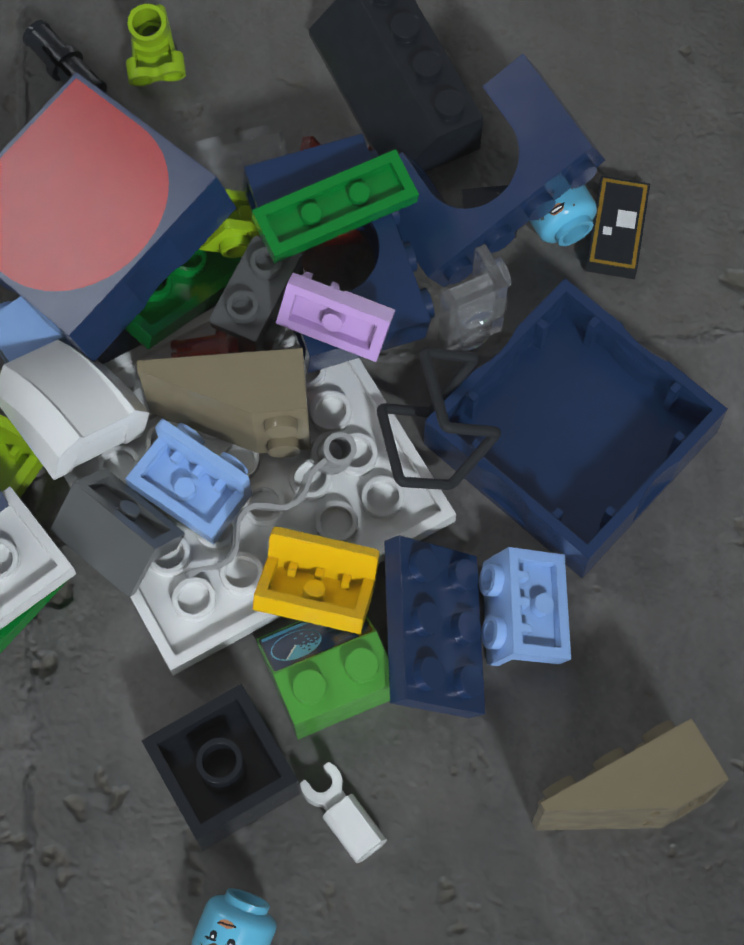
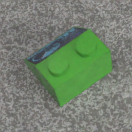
(325, 673)

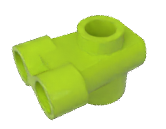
(154, 55)

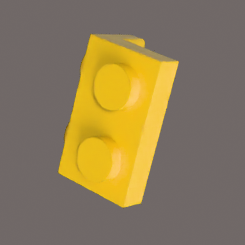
(317, 580)

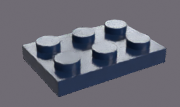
(433, 628)

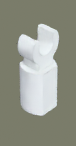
(346, 816)

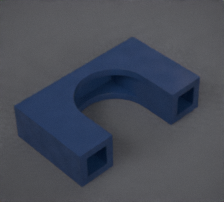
(551, 161)
(393, 277)

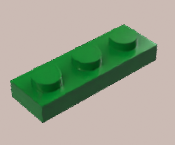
(334, 206)

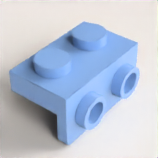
(191, 480)

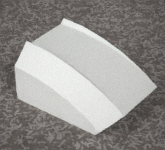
(68, 406)

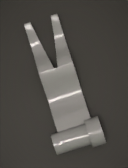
(321, 461)

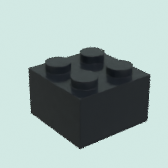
(222, 766)

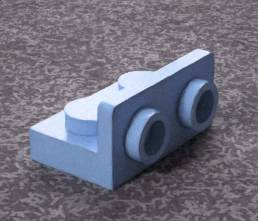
(525, 607)

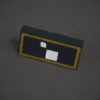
(618, 227)

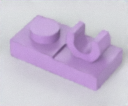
(334, 316)

